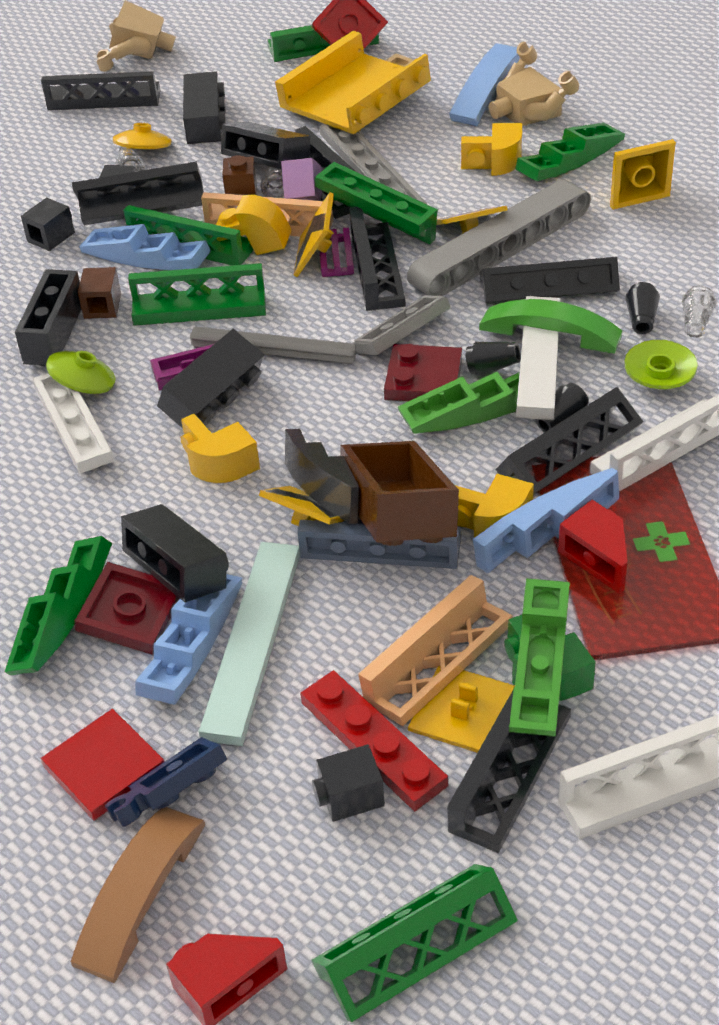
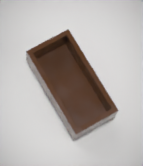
(402, 492)

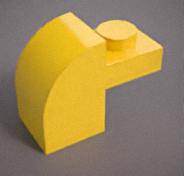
(495, 151)
(259, 221)
(221, 454)
(482, 510)

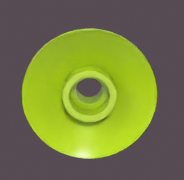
(660, 364)
(80, 372)

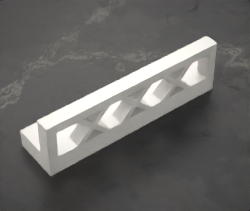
(662, 443)
(646, 784)

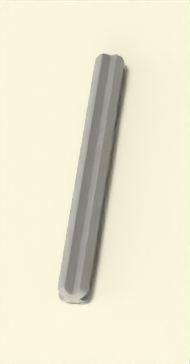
(282, 345)

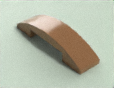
(130, 890)

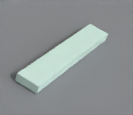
(250, 645)

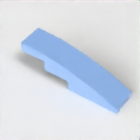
(482, 84)
(137, 248)
(540, 519)
(186, 643)

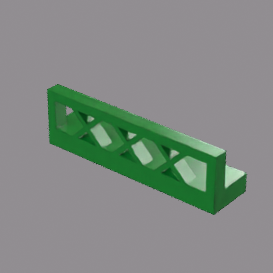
(298, 43)
(379, 201)
(230, 251)
(199, 301)
(405, 924)

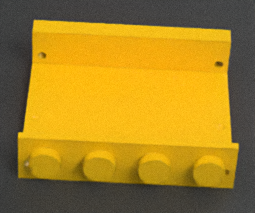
(348, 86)

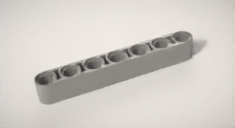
(498, 238)

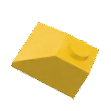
(642, 174)

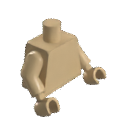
(134, 33)
(528, 95)

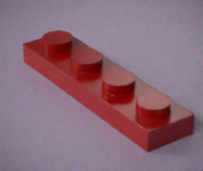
(358, 723)

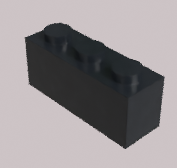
(203, 107)
(263, 142)
(49, 316)
(212, 379)
(174, 552)

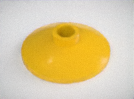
(142, 138)

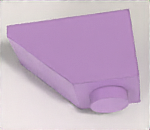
(300, 179)

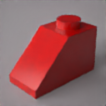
(596, 543)
(224, 972)

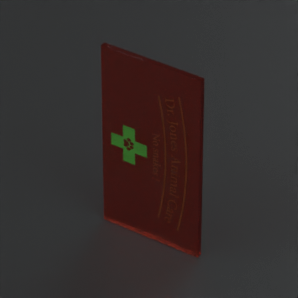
(669, 575)

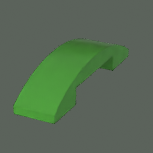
(594, 329)
(540, 658)

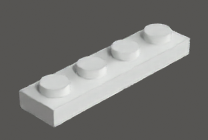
(74, 424)

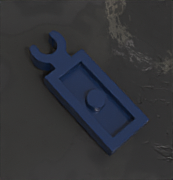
(165, 782)

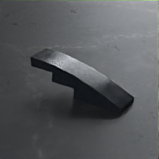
(322, 476)

